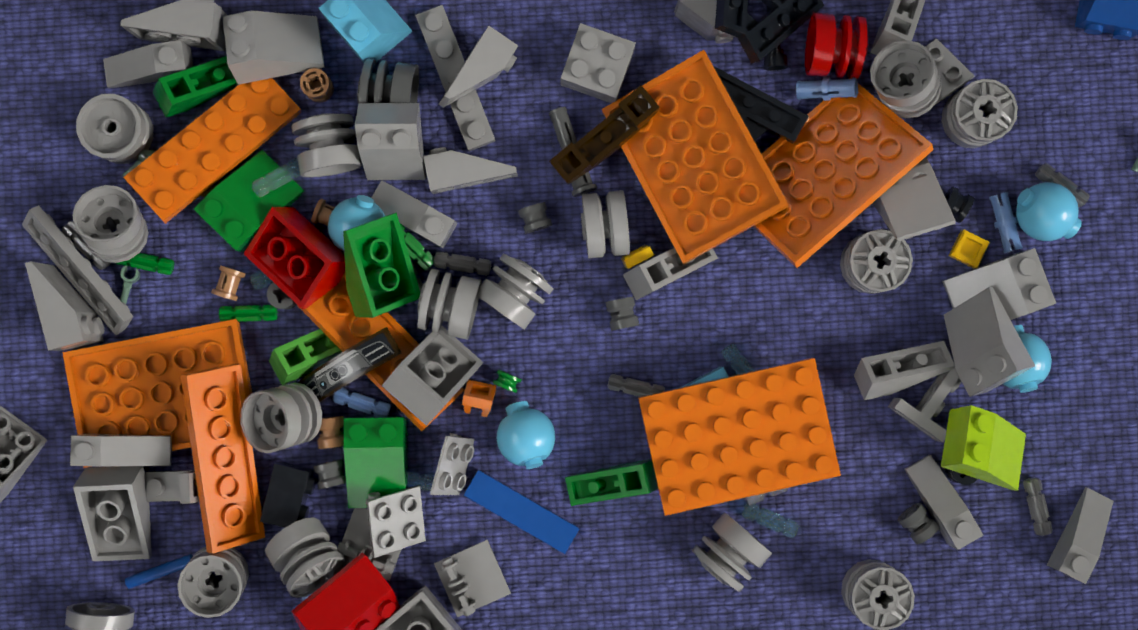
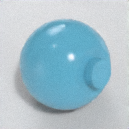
(1048, 212)
(350, 214)
(1040, 356)
(525, 435)

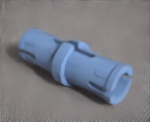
(827, 89)
(1006, 222)

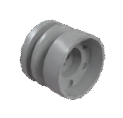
(901, 65)
(964, 120)
(325, 139)
(101, 213)
(861, 269)
(514, 290)
(448, 304)
(281, 417)
(731, 552)
(304, 556)
(865, 582)
(207, 595)

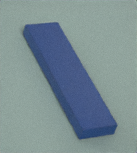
(521, 511)

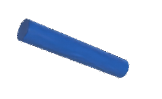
(157, 572)

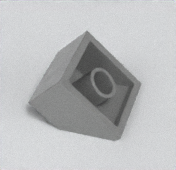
(701, 17)

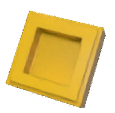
(969, 249)
(637, 256)

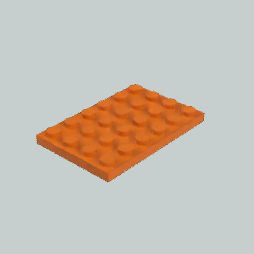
(700, 161)
(837, 169)
(138, 383)
(739, 436)

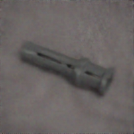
(565, 136)

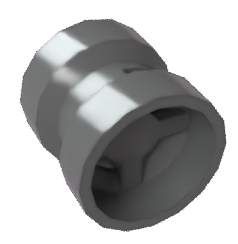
(622, 313)
(918, 523)

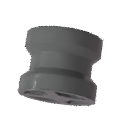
(535, 217)
(273, 297)
(330, 474)

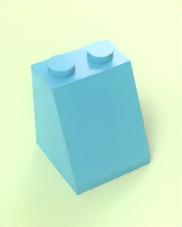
(366, 26)

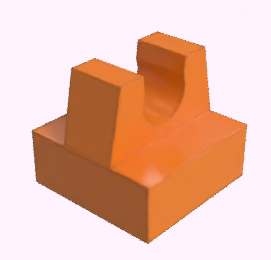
(479, 396)

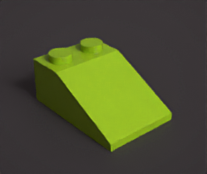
(983, 446)

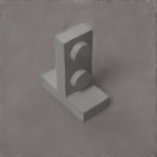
(929, 405)
(172, 486)

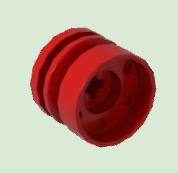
(840, 46)

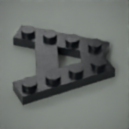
(764, 35)
(763, 111)

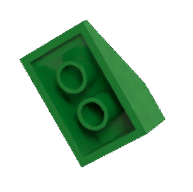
(236, 209)
(378, 267)
(375, 457)

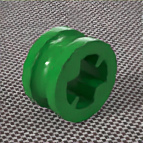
(507, 381)

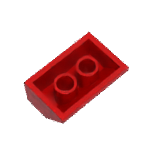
(296, 256)
(349, 600)

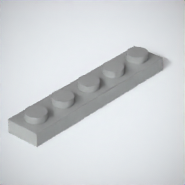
(448, 63)
(77, 269)

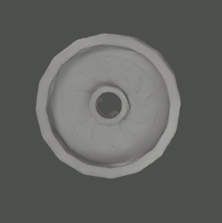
(114, 128)
(601, 225)
(99, 616)

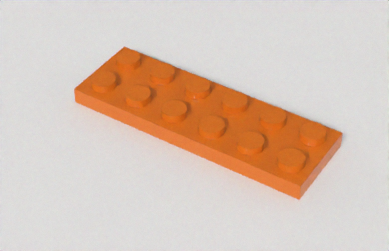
(211, 146)
(337, 320)
(222, 458)

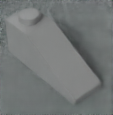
(898, 23)
(147, 63)
(485, 63)
(459, 170)
(414, 214)
(662, 271)
(901, 369)
(120, 450)
(943, 503)
(1082, 537)

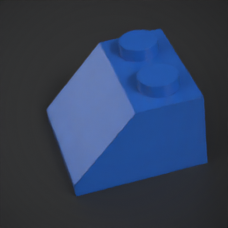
(1109, 17)

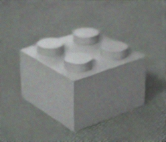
(597, 63)

